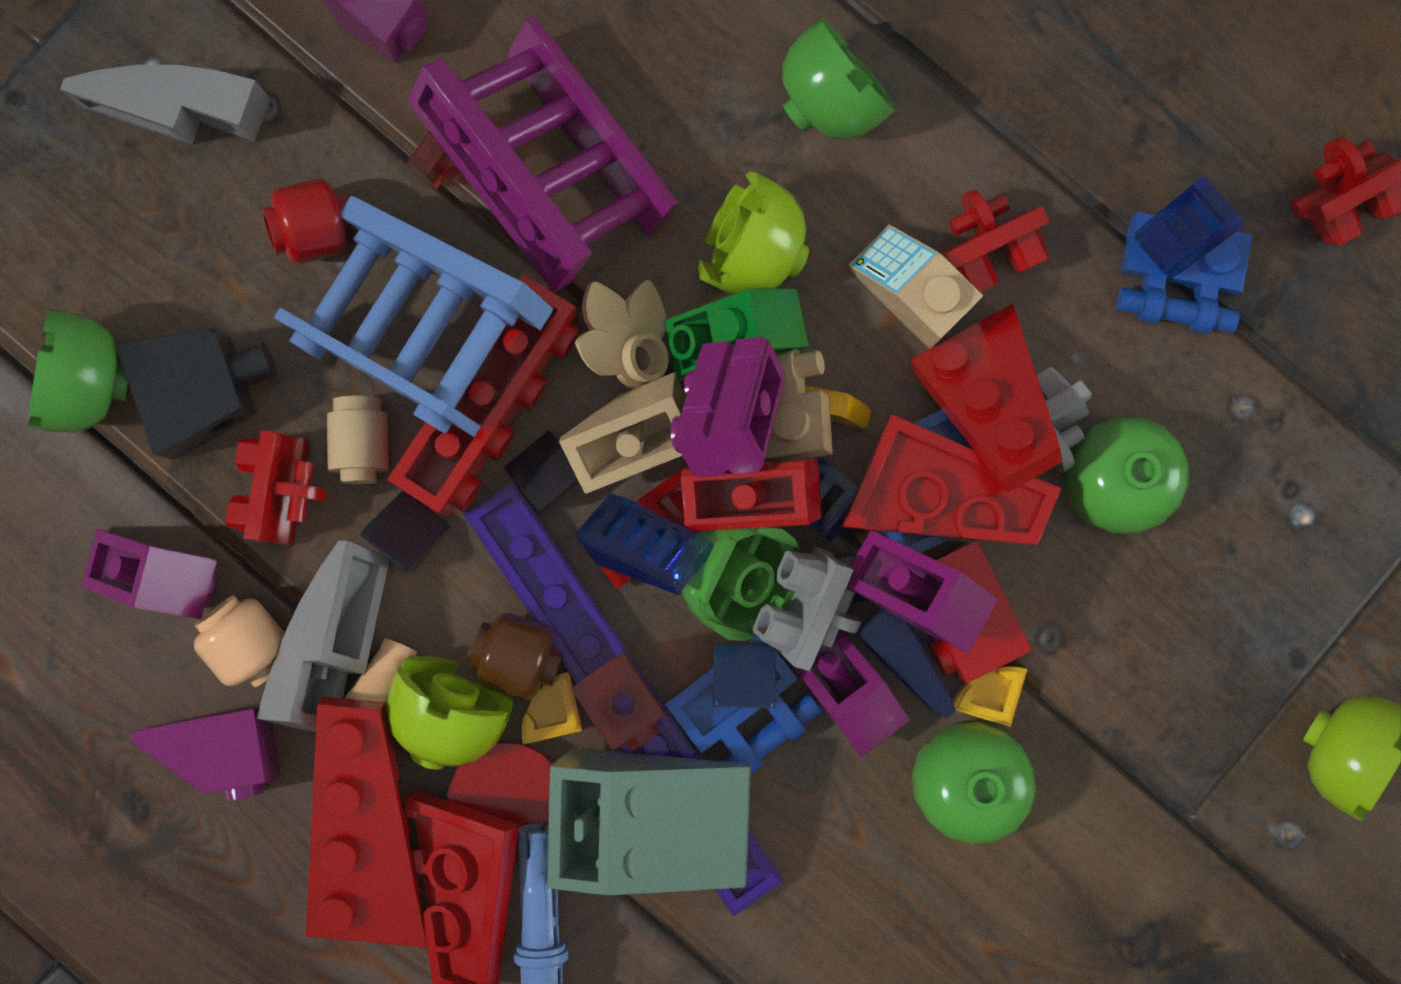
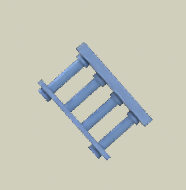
(459, 280)

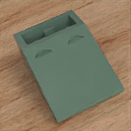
(646, 823)

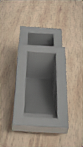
(172, 99)
(326, 636)

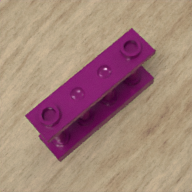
(504, 182)

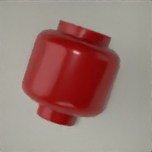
(306, 221)

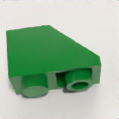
(743, 315)

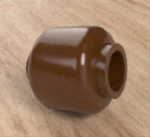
(515, 656)

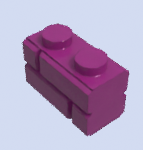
(729, 407)

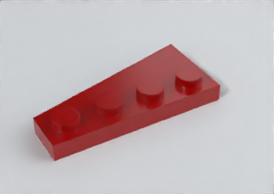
(359, 840)

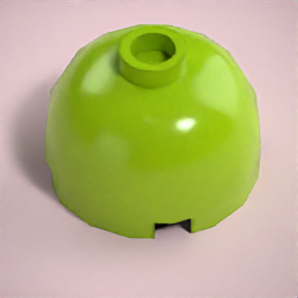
(756, 238)
(443, 715)
(1355, 752)

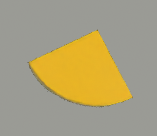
(846, 409)
(992, 695)
(552, 712)

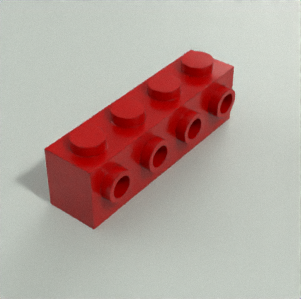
(444, 467)

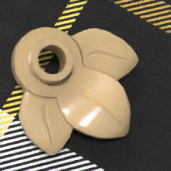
(622, 331)

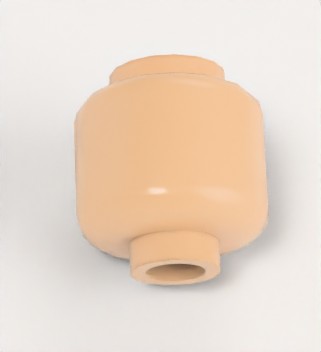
(238, 641)

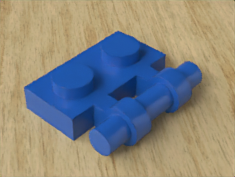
(1216, 272)
(709, 724)

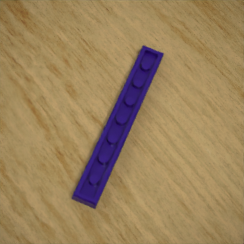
(584, 634)

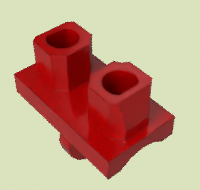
(1347, 180)
(1017, 235)
(278, 488)

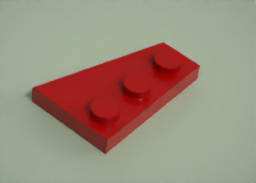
(993, 397)
(944, 490)
(467, 884)

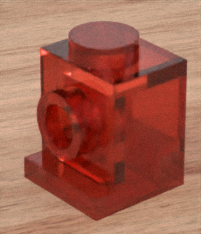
(596, 697)

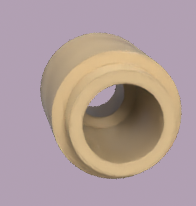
(357, 439)

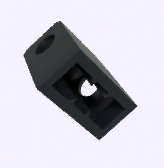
(192, 386)

